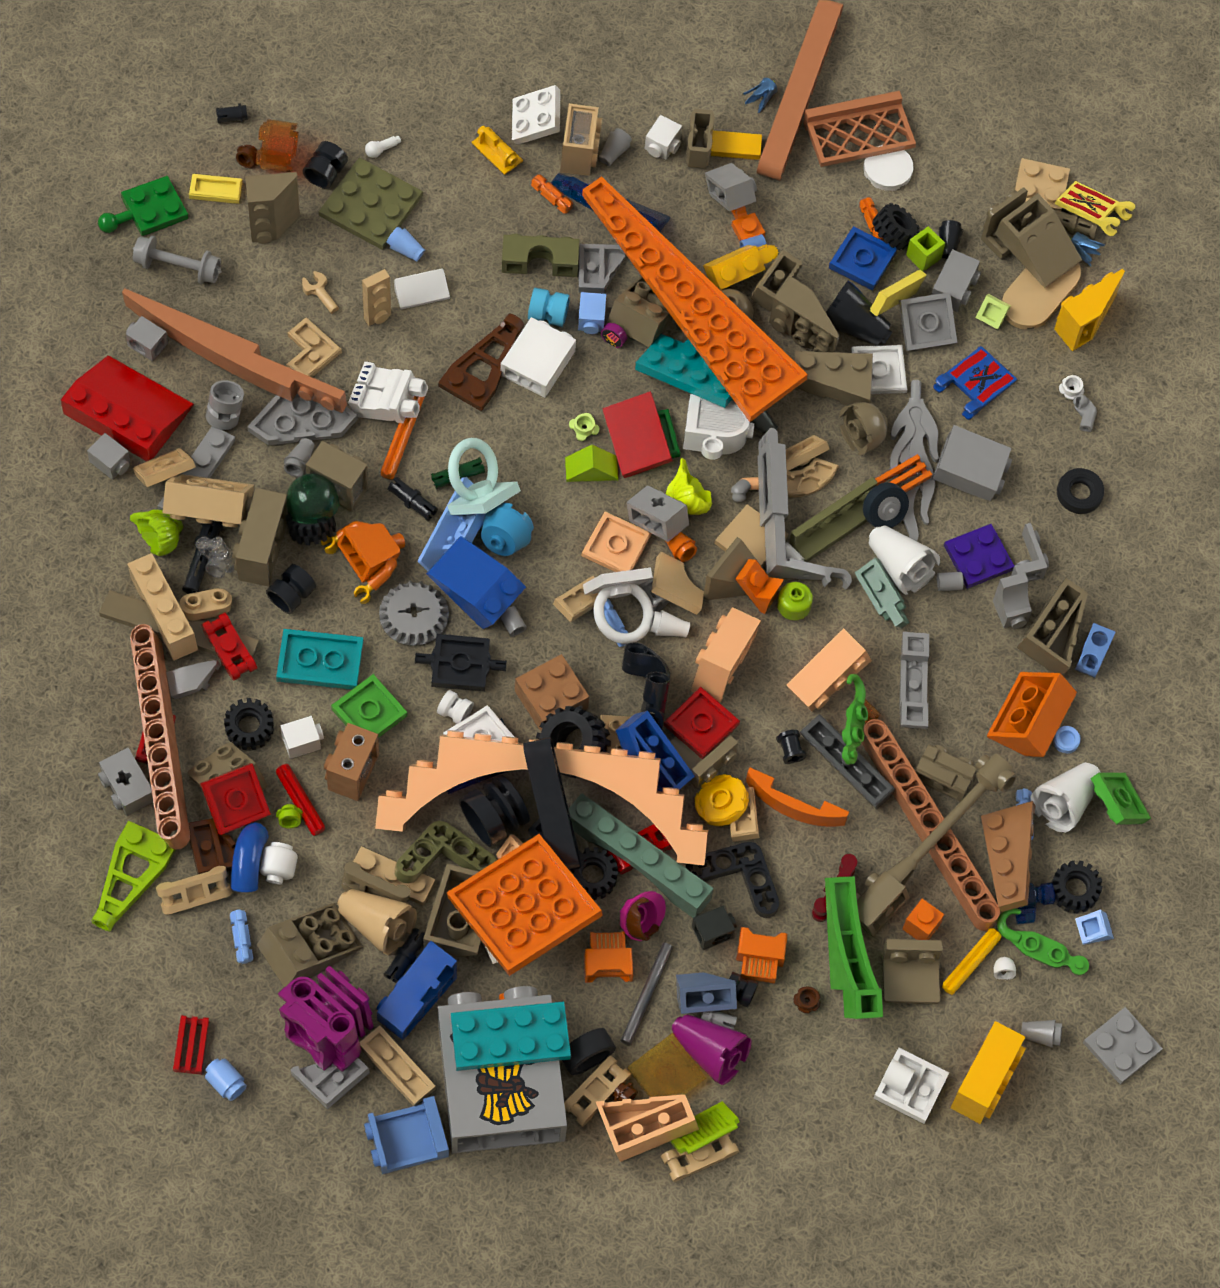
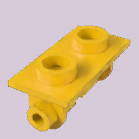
(496, 150)

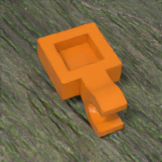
(746, 225)

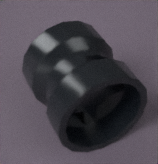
(749, 988)

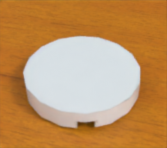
(889, 170)

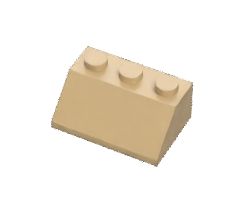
(206, 499)

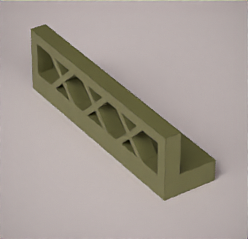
(831, 523)

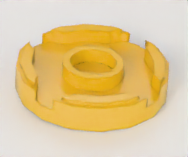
(721, 800)

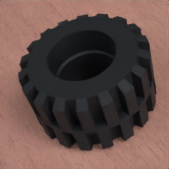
(570, 719)

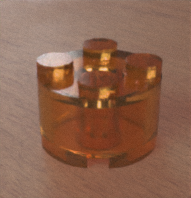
(278, 145)

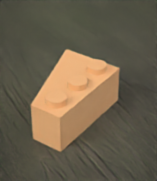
(646, 1123)

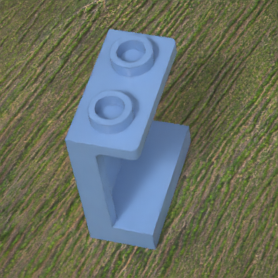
(407, 1137)

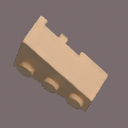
(724, 652)
(829, 670)

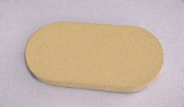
(1034, 304)

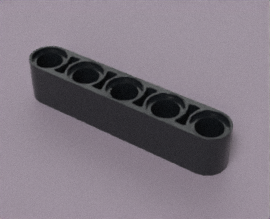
(551, 801)

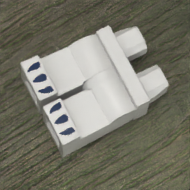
(386, 394)

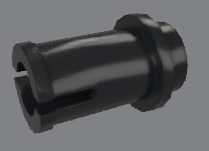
(230, 114)

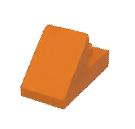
(759, 585)

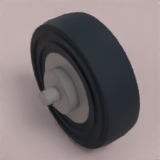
(885, 505)

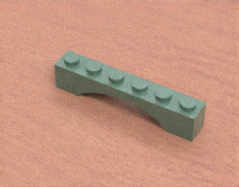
(670, 877)

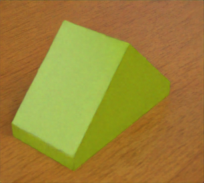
(591, 465)

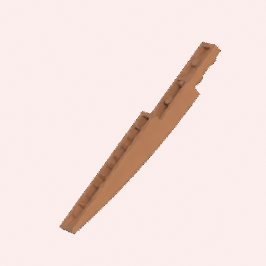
(235, 354)

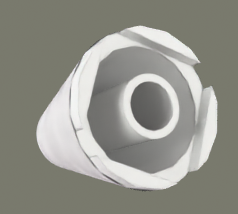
(903, 558)
(1065, 797)

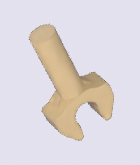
(319, 290)

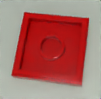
(701, 723)
(235, 798)

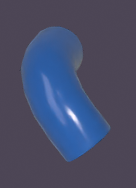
(247, 857)

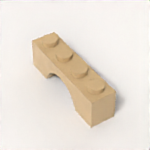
(163, 605)

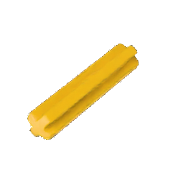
(971, 961)

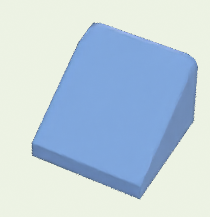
(1094, 927)

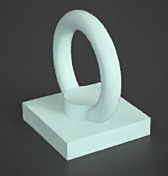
(484, 494)

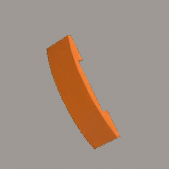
(827, 816)

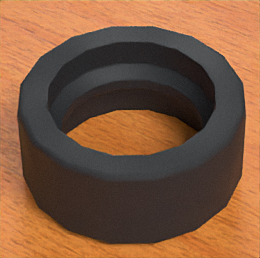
(589, 1051)

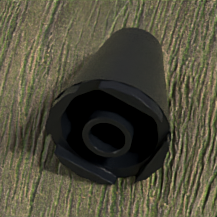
(852, 316)

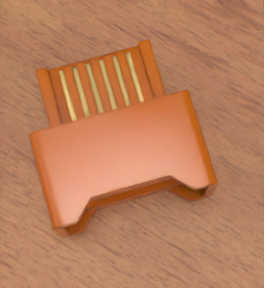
(761, 955)
(608, 957)

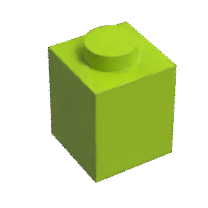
(925, 249)

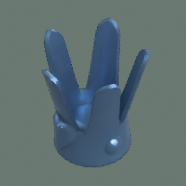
(766, 88)
(1084, 246)

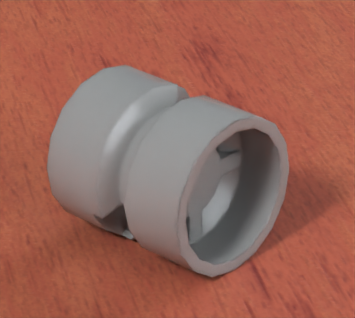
(224, 405)

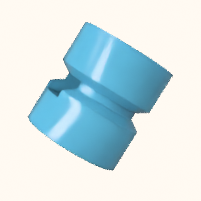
(549, 307)

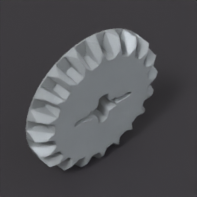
(410, 629)

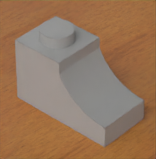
(1012, 601)

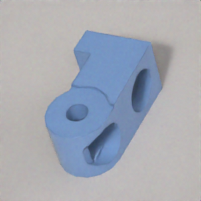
(1095, 650)

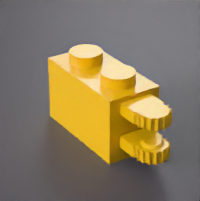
(739, 264)

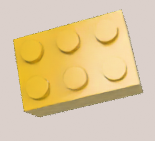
(989, 1073)

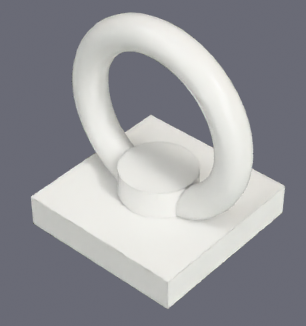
(619, 585)

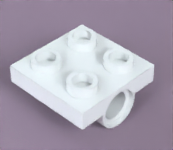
(536, 115)
(911, 1085)

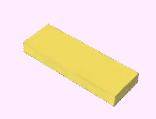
(898, 291)

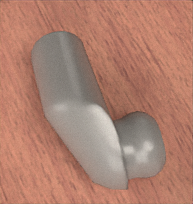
(1086, 410)

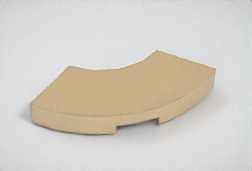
(810, 478)

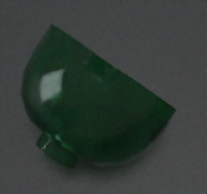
(312, 498)

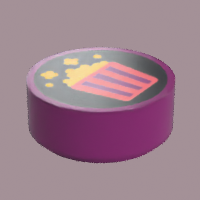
(614, 335)

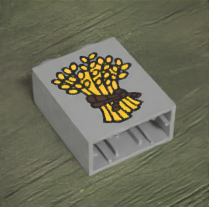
(504, 1102)

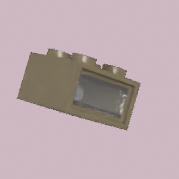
(344, 471)

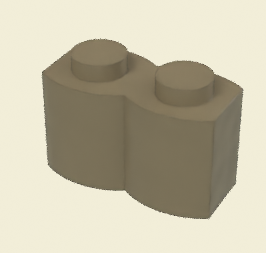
(700, 138)

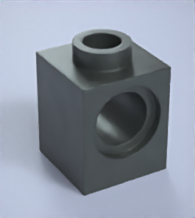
(714, 927)

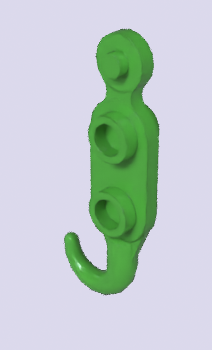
(856, 718)
(1041, 947)

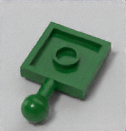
(150, 206)

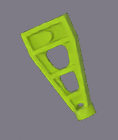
(145, 845)

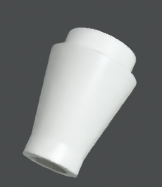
(669, 625)

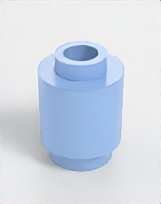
(225, 1079)

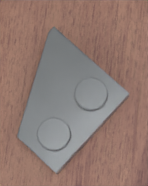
(598, 266)
(330, 1084)

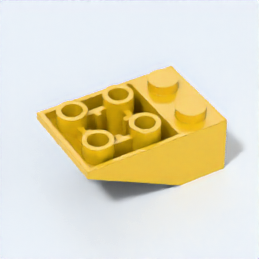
(1084, 313)

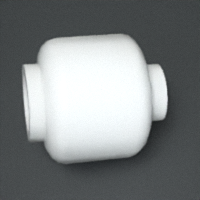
(278, 862)

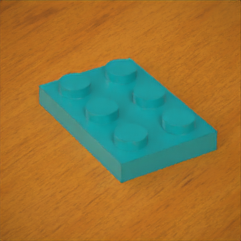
(320, 659)

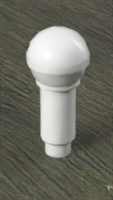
(375, 148)

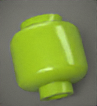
(794, 601)

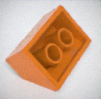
(1033, 712)

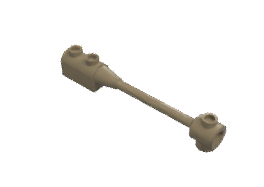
(888, 891)

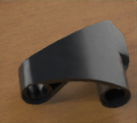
(644, 662)

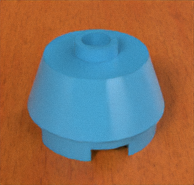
(506, 530)

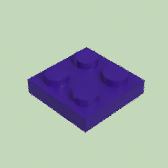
(979, 555)

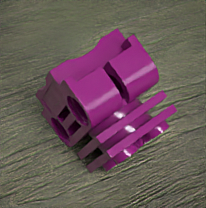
(326, 1017)

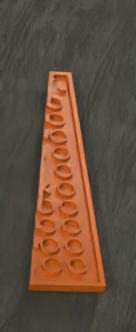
(728, 341)

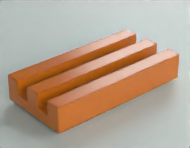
(920, 467)

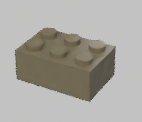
(261, 537)

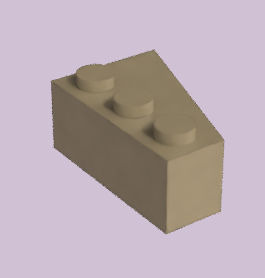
(837, 375)
(1055, 628)

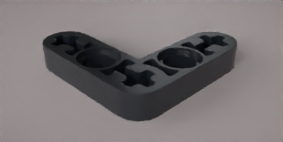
(747, 868)

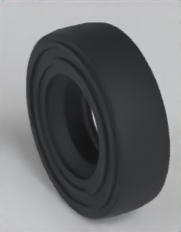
(1086, 477)

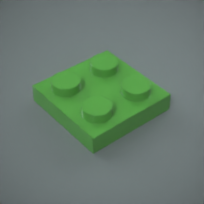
(370, 707)
(1120, 798)

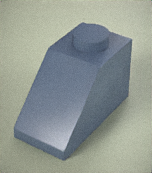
(705, 993)

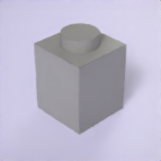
(109, 456)

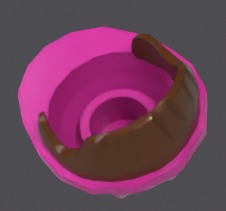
(642, 915)

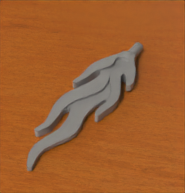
(917, 424)

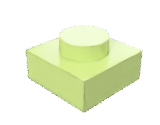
(993, 311)

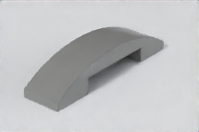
(913, 680)

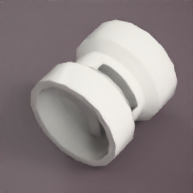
(455, 707)

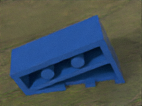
(645, 735)

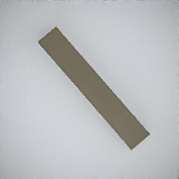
(136, 612)

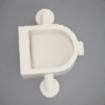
(715, 428)

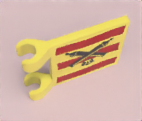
(1094, 206)

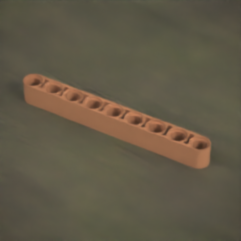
(799, 88)
(164, 745)
(929, 812)

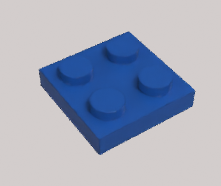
(862, 258)

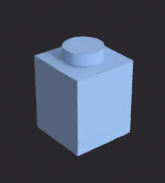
(591, 312)

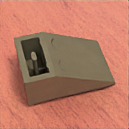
(1038, 240)
(640, 313)
(803, 318)
(308, 943)

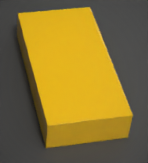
(736, 145)

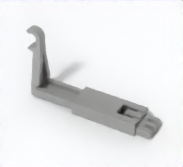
(773, 511)

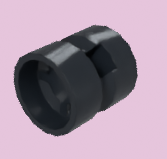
(325, 164)
(288, 592)

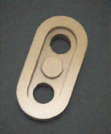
(205, 604)

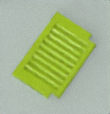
(712, 1125)

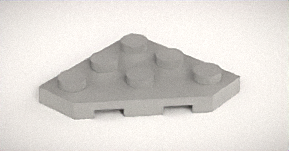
(291, 421)

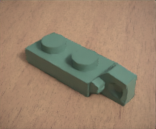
(882, 592)

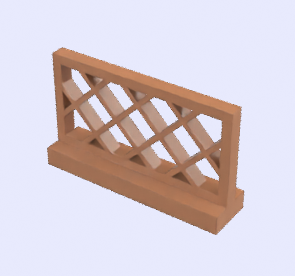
(850, 112)

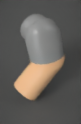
(743, 486)

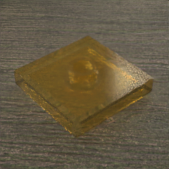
(666, 1069)

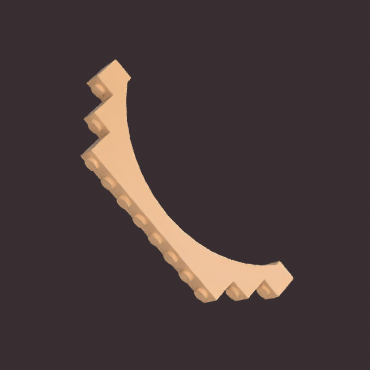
(626, 775)

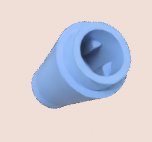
(405, 244)

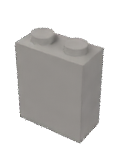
(973, 463)

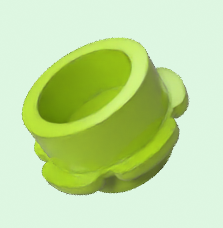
(289, 816)

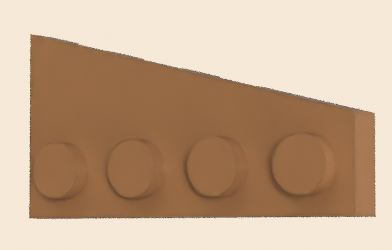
(1010, 852)

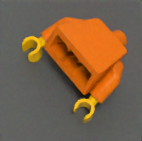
(369, 551)

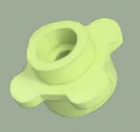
(587, 420)

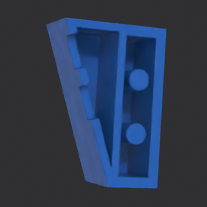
(417, 990)

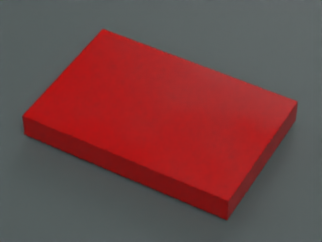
(637, 434)

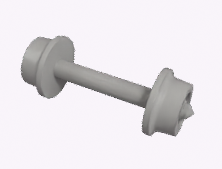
(146, 251)

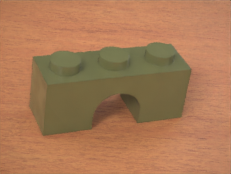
(560, 252)

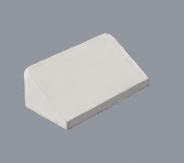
(421, 288)

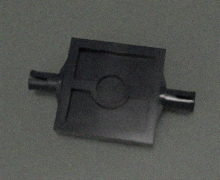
(460, 662)

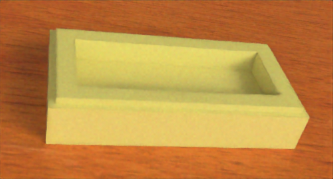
(215, 188)

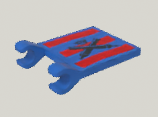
(979, 378)

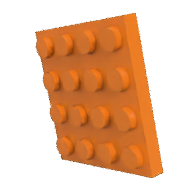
(524, 904)

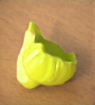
(689, 491)

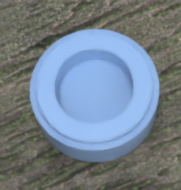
(1066, 739)

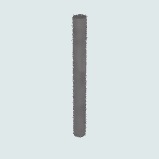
(646, 993)

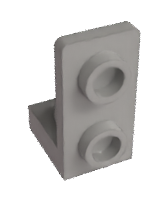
(1037, 567)

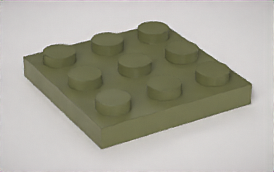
(370, 203)

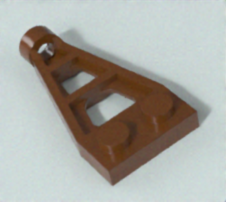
(468, 387)

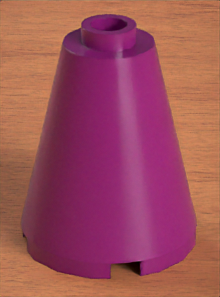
(712, 1046)

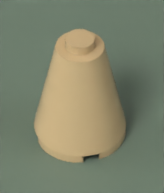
(378, 918)

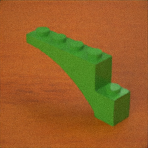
(847, 952)

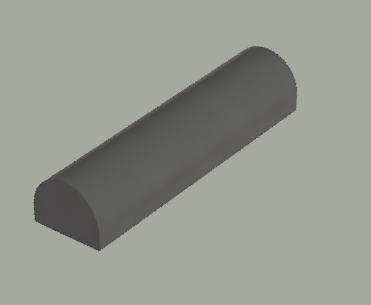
(859, 775)

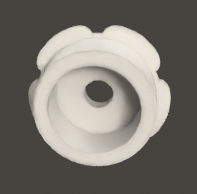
(1071, 381)

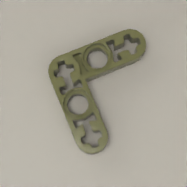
(438, 845)

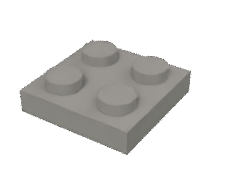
(928, 321)
(1122, 1045)

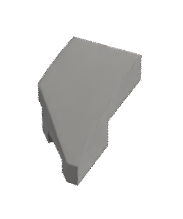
(191, 678)

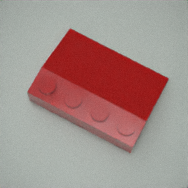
(125, 407)

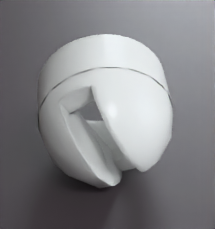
(1004, 964)

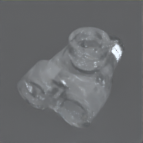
(218, 556)

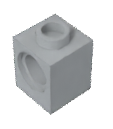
(146, 338)

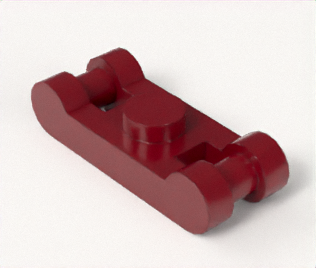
(846, 869)

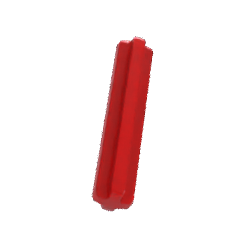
(300, 799)

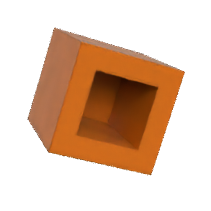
(923, 921)

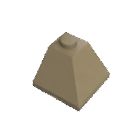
(721, 578)

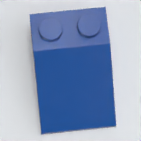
(476, 582)

